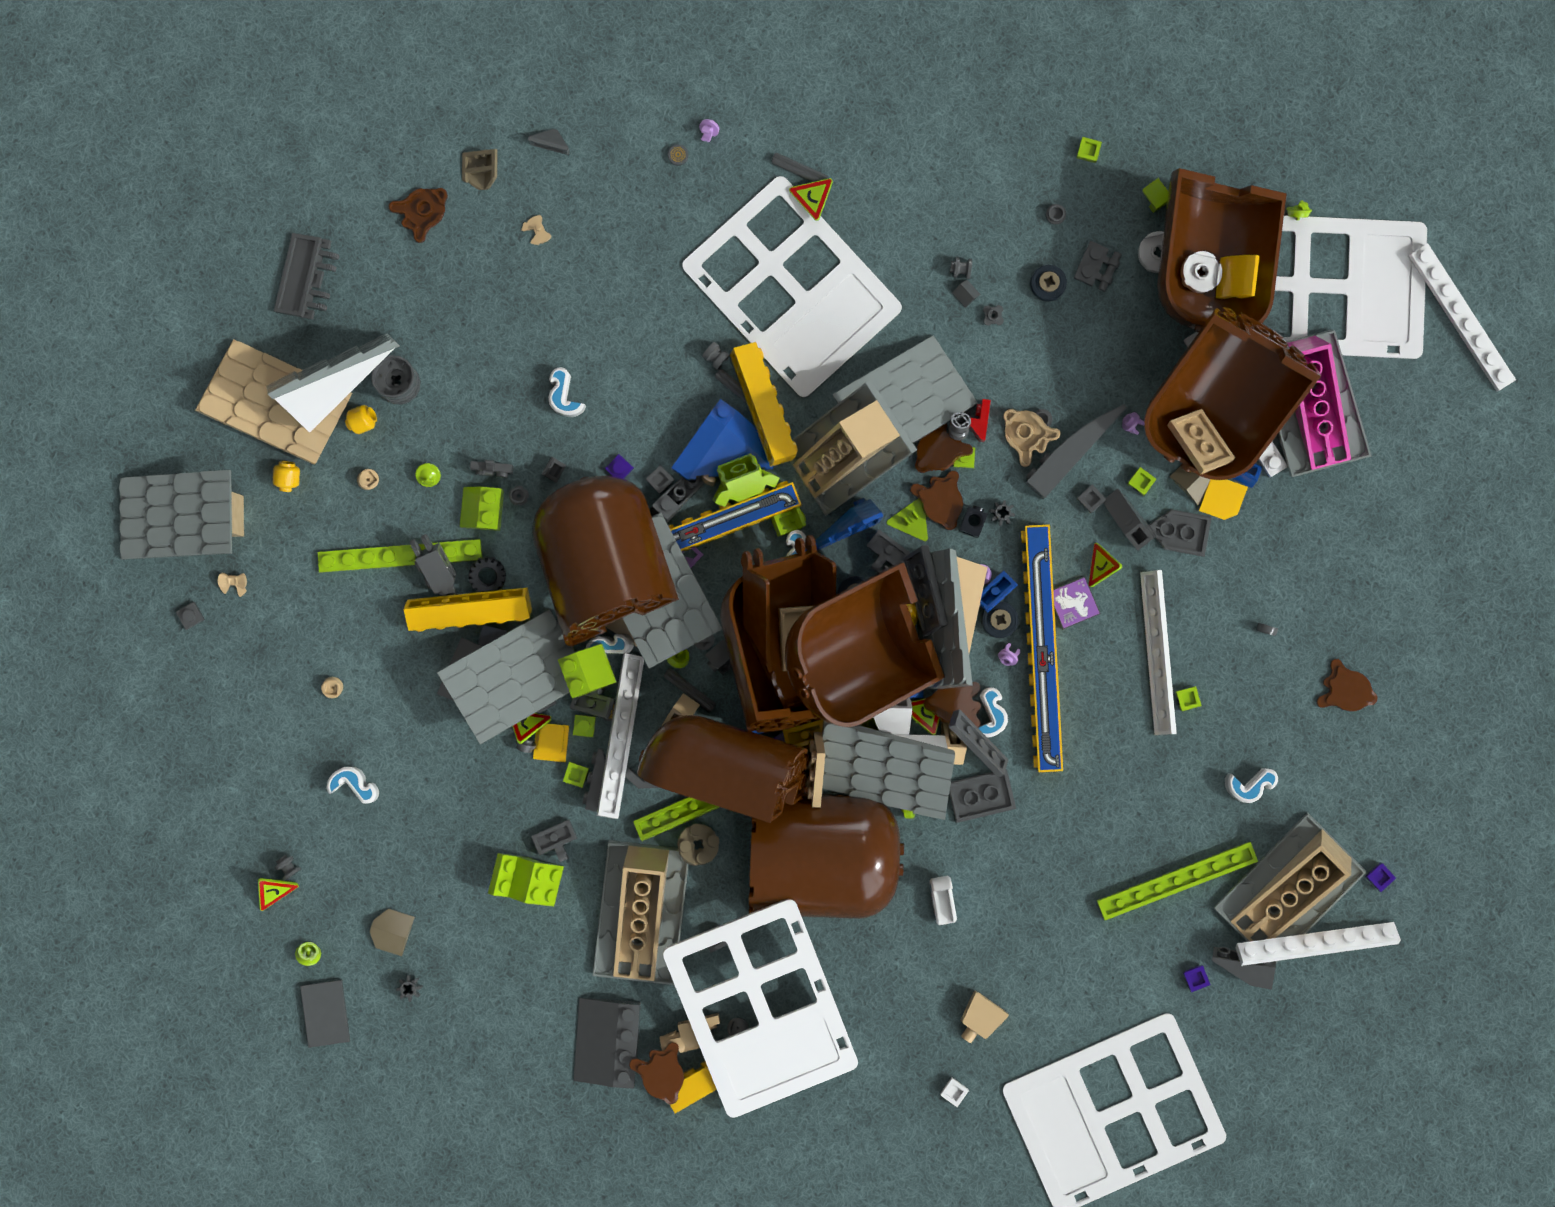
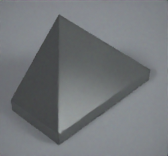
(549, 140)

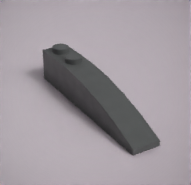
(1063, 459)

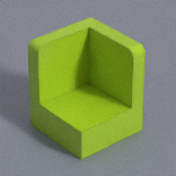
(1156, 194)

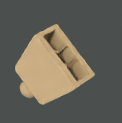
(981, 1017)

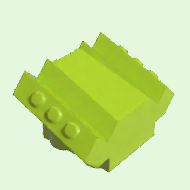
(742, 480)

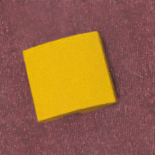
(1238, 276)

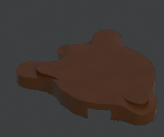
(422, 210)
(940, 451)
(941, 500)
(1347, 689)
(947, 700)
(661, 1074)

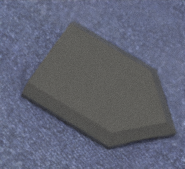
(1182, 532)

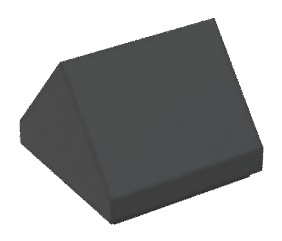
(966, 293)
(553, 469)

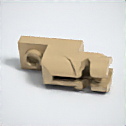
(685, 1037)

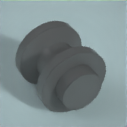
(961, 267)
(285, 864)

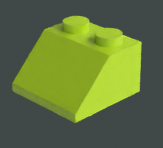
(482, 508)
(587, 671)

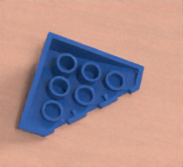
(720, 439)
(856, 519)

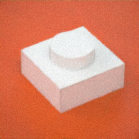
(954, 1092)

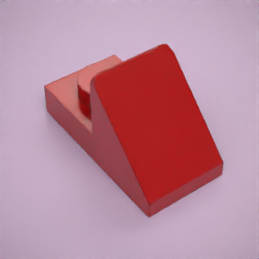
(979, 426)

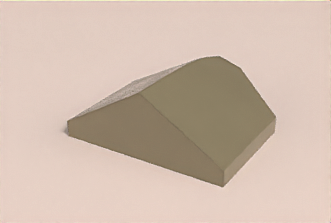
(480, 168)
(1191, 484)
(391, 931)

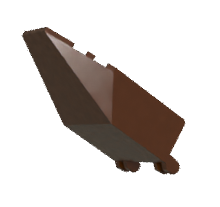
(782, 583)

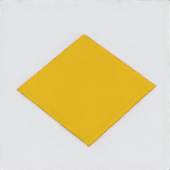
(1223, 498)

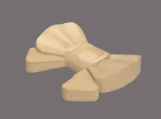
(536, 224)
(239, 581)

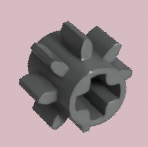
(997, 515)
(415, 988)

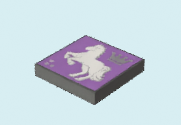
(1074, 603)

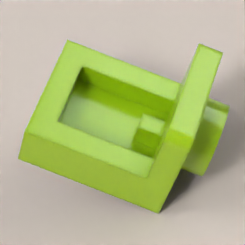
(789, 521)

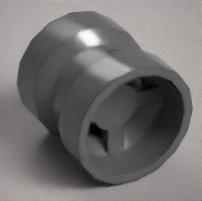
(715, 355)
(959, 426)

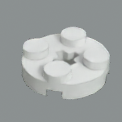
(1146, 251)
(1189, 274)

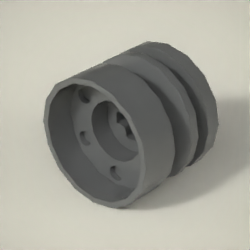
(388, 371)

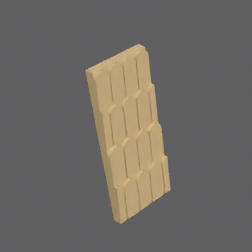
(240, 400)

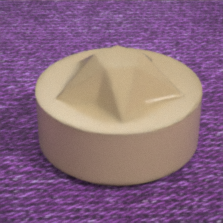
(368, 479)
(332, 687)

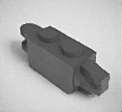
(435, 567)

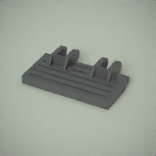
(302, 274)

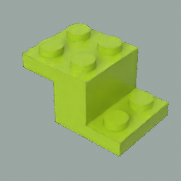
(525, 879)

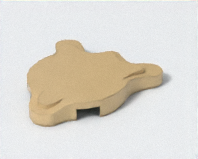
(1027, 432)

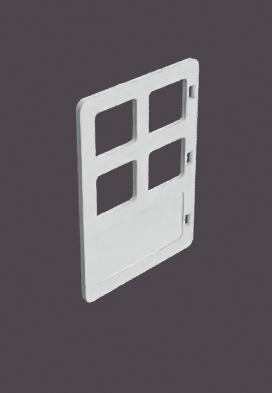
(1381, 285)
(824, 323)
(780, 1052)
(1069, 1134)

